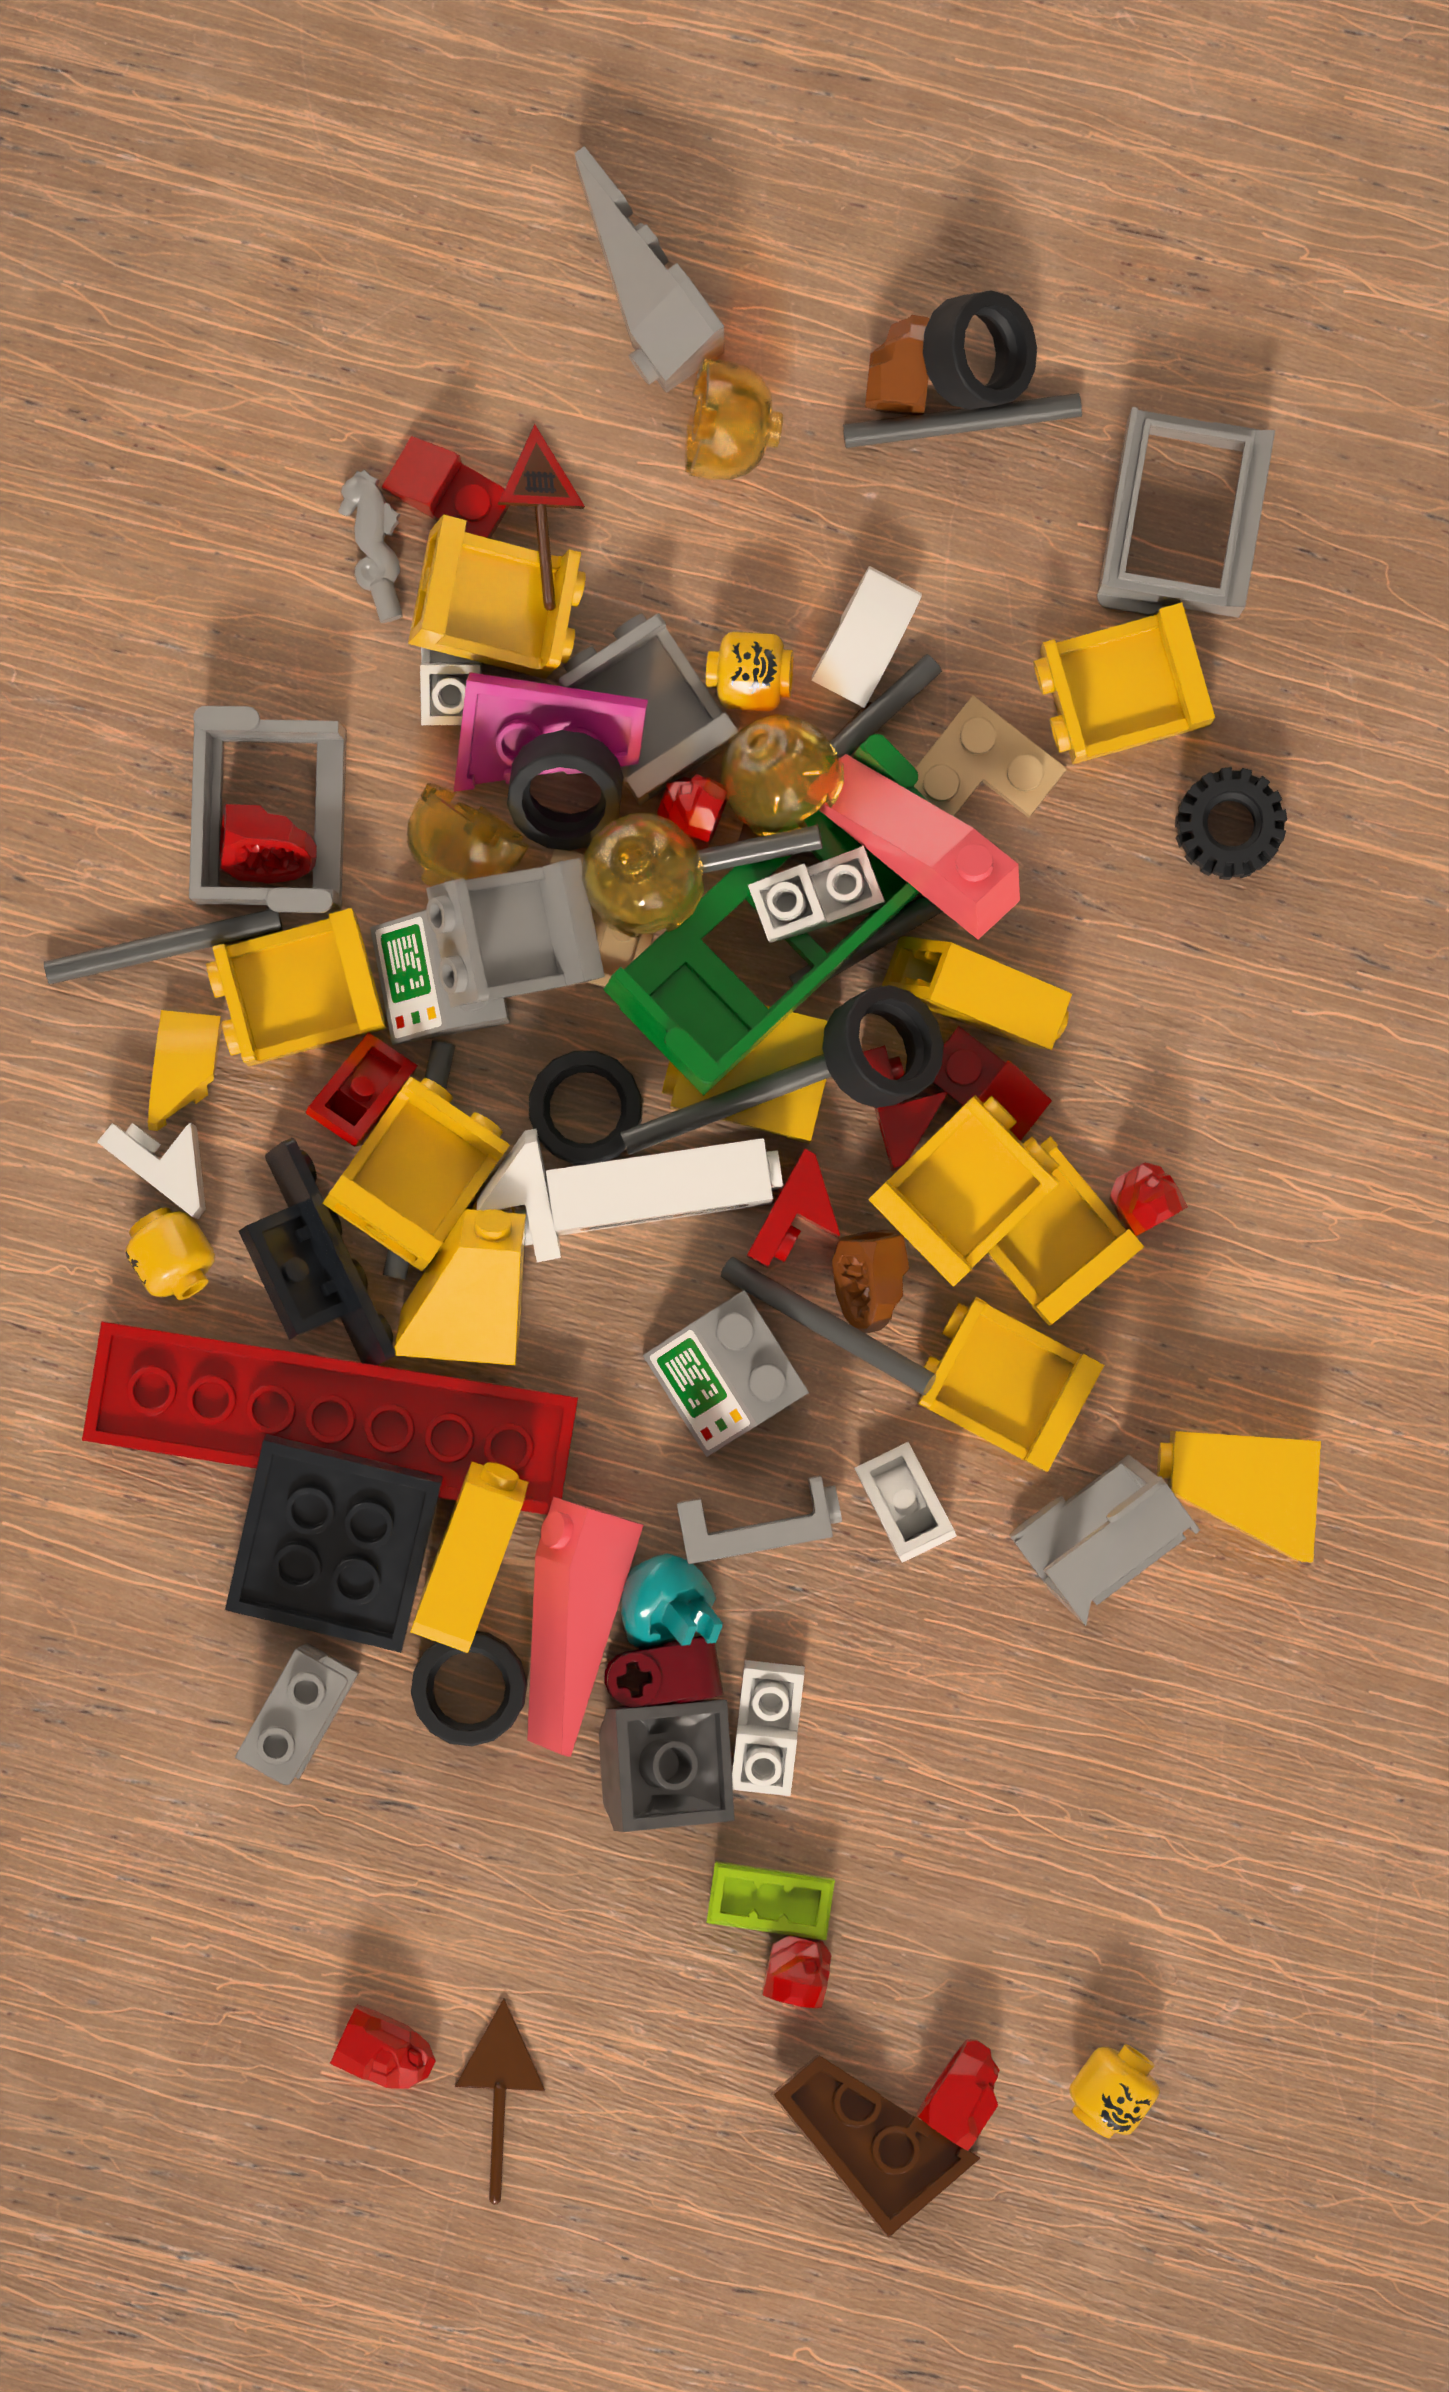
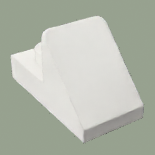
(175, 1174)
(524, 1182)
(905, 1502)

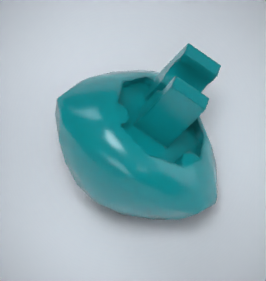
(668, 1602)

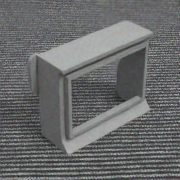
(1148, 594)
(242, 724)
(1103, 1535)

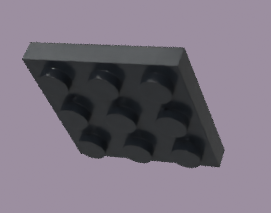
(333, 1543)

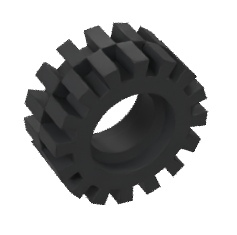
(1256, 797)

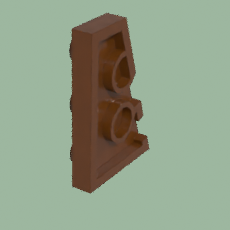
(872, 2145)

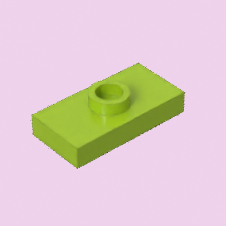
(770, 1900)

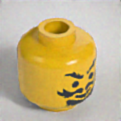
(751, 671)
(170, 1254)
(1114, 2090)

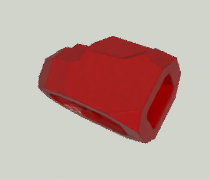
(695, 807)
(263, 846)
(1145, 1198)
(797, 1971)
(383, 2050)
(962, 2095)

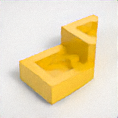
(182, 1063)

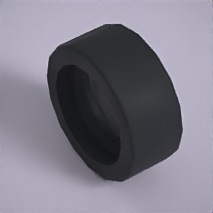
(1013, 345)
(570, 751)
(915, 1026)
(544, 1088)
(464, 1733)

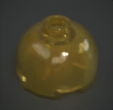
(730, 422)
(780, 773)
(459, 839)
(642, 874)

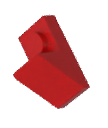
(439, 484)
(975, 1070)
(361, 1090)
(905, 1122)
(801, 1197)

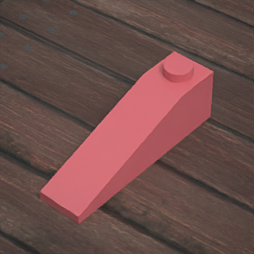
(927, 848)
(576, 1595)

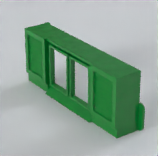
(696, 1004)

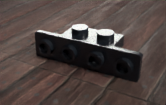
(308, 1264)

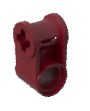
(673, 1672)

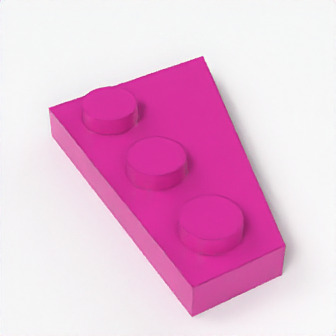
(509, 713)

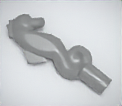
(372, 523)

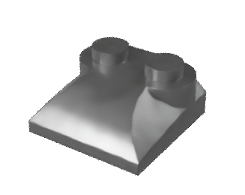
(666, 1765)

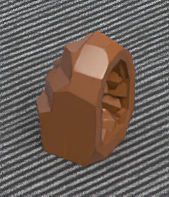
(898, 370)
(870, 1277)

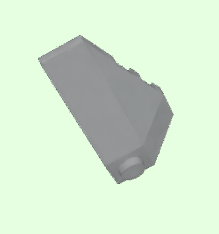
(660, 307)

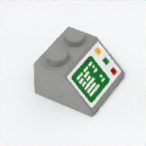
(412, 987)
(725, 1373)

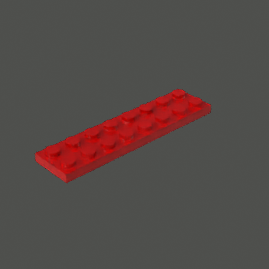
(225, 1396)

